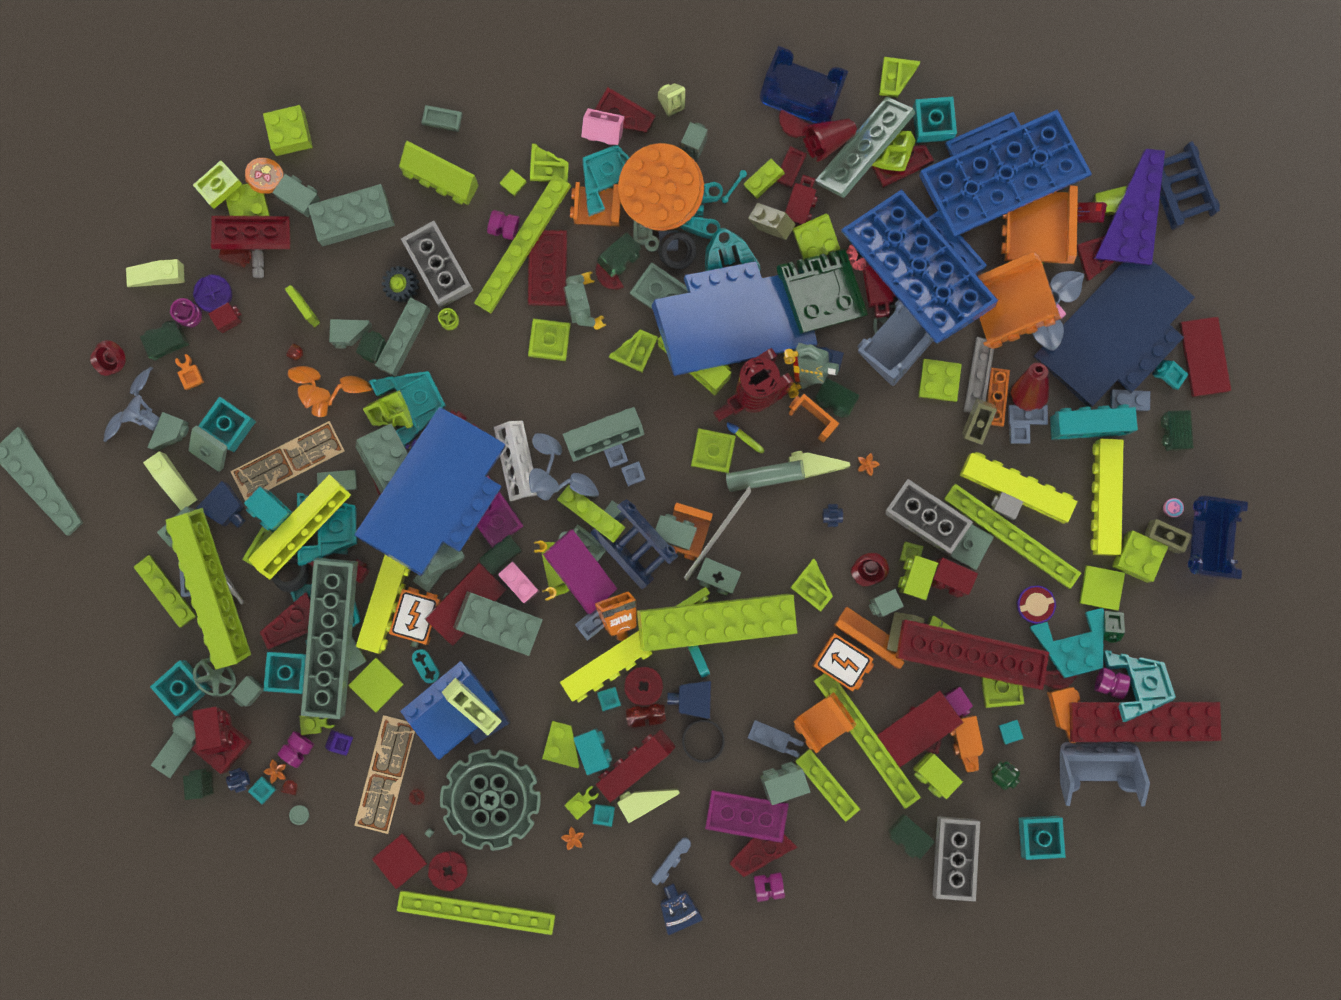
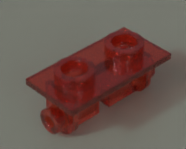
(654, 713)

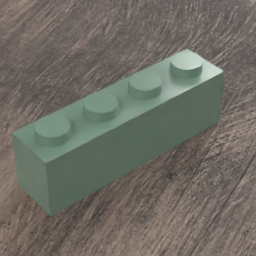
(402, 337)
(603, 434)

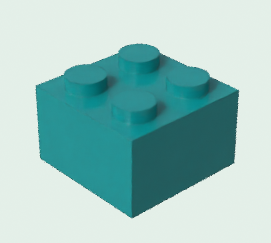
(934, 119)
(227, 424)
(268, 508)
(284, 672)
(178, 688)
(592, 751)
(1041, 837)

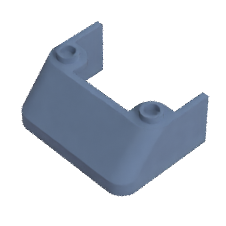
(1102, 763)

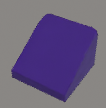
(338, 742)

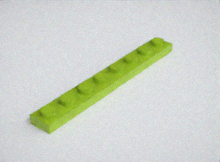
(522, 244)
(1012, 536)
(871, 745)
(476, 912)

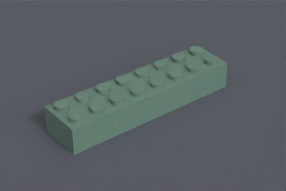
(383, 455)
(329, 638)

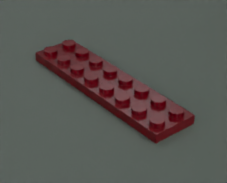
(972, 654)
(1166, 723)

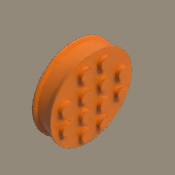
(661, 187)

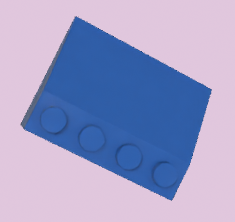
(437, 720)

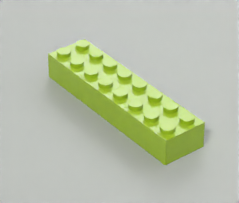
(208, 588)
(716, 622)

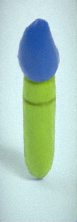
(743, 436)

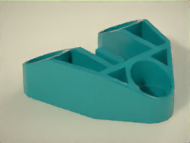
(698, 225)
(743, 252)

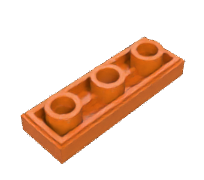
(998, 385)

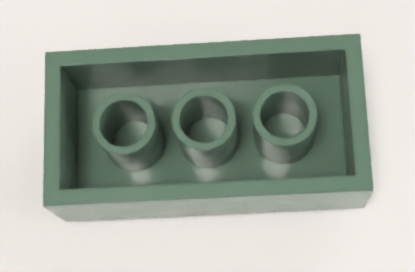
(351, 215)
(497, 623)
(784, 783)

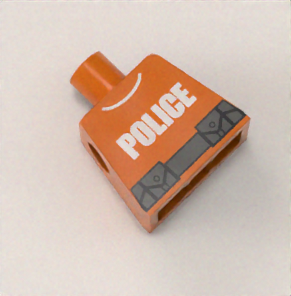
(618, 614)

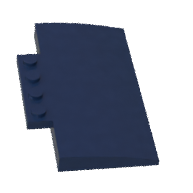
(1118, 332)

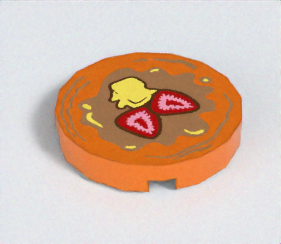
(263, 175)

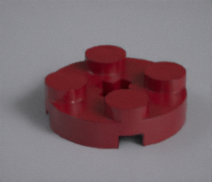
(654, 688)
(459, 869)

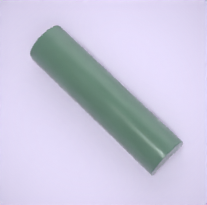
(765, 476)

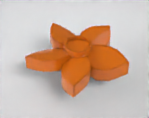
(867, 464)
(275, 771)
(573, 839)

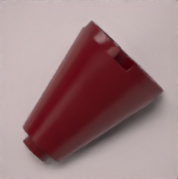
(827, 137)
(1031, 388)

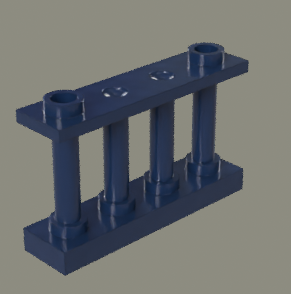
(1169, 199)
(629, 561)

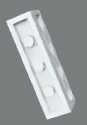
(519, 458)

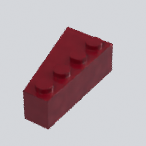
(635, 766)

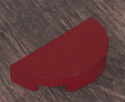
(792, 125)
(606, 280)
(1056, 681)

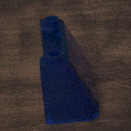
(801, 89)
(1215, 537)

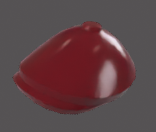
(108, 358)
(870, 569)

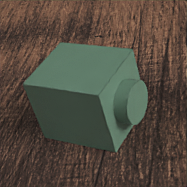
(247, 691)

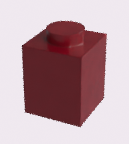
(225, 317)

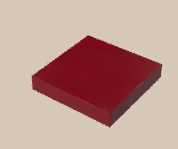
(399, 861)

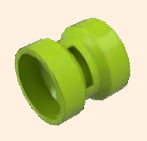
(447, 315)

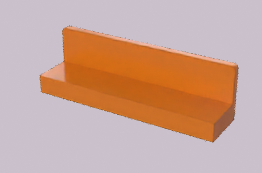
(867, 635)

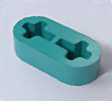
(699, 661)
(429, 663)

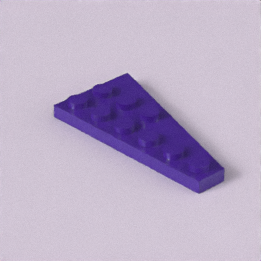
(1135, 220)

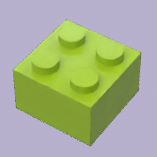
(287, 130)
(1140, 556)
(917, 577)
(937, 775)

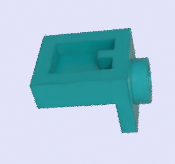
(1170, 373)

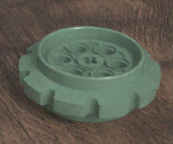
(462, 816)

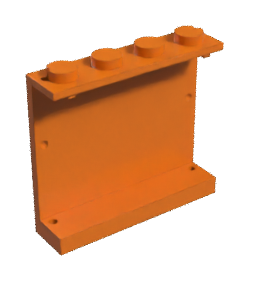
(1043, 228)
(1022, 303)

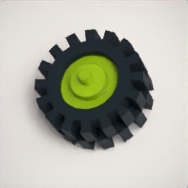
(400, 284)

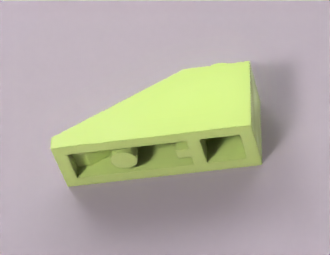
(672, 98)
(156, 273)
(818, 464)
(170, 480)
(471, 706)
(641, 802)

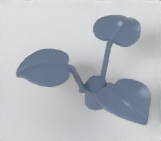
(1067, 288)
(144, 417)
(543, 484)

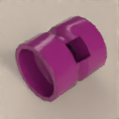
(503, 225)
(186, 312)
(1109, 682)
(294, 751)
(776, 887)

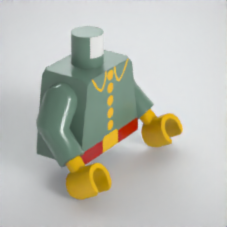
(578, 301)
(810, 366)

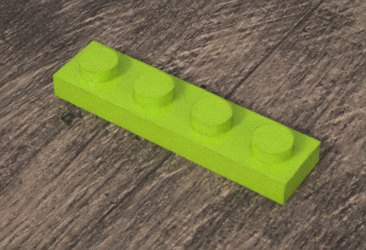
(591, 514)
(165, 591)
(827, 785)

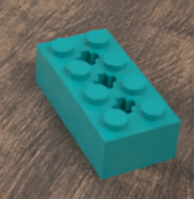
(1093, 423)

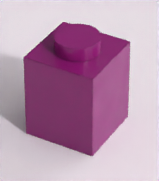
(959, 701)

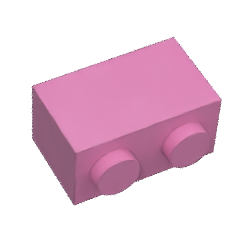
(602, 126)
(518, 582)

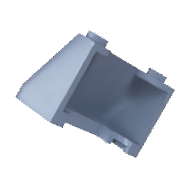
(895, 345)

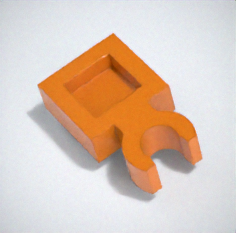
(189, 374)

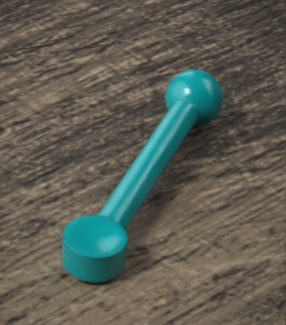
(742, 174)

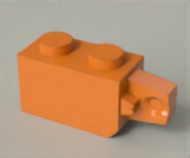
(1059, 703)
(968, 743)

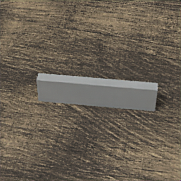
(979, 373)

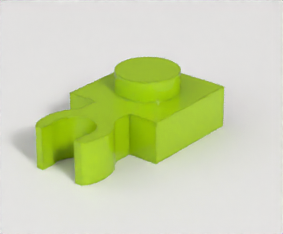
(313, 725)
(580, 803)

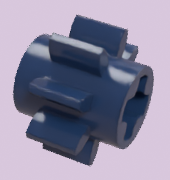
(832, 515)
(238, 780)

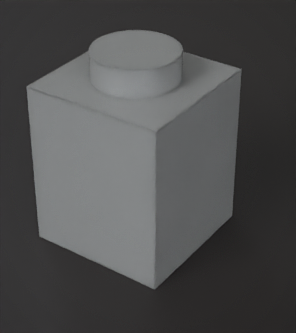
(1006, 505)

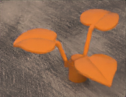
(320, 397)

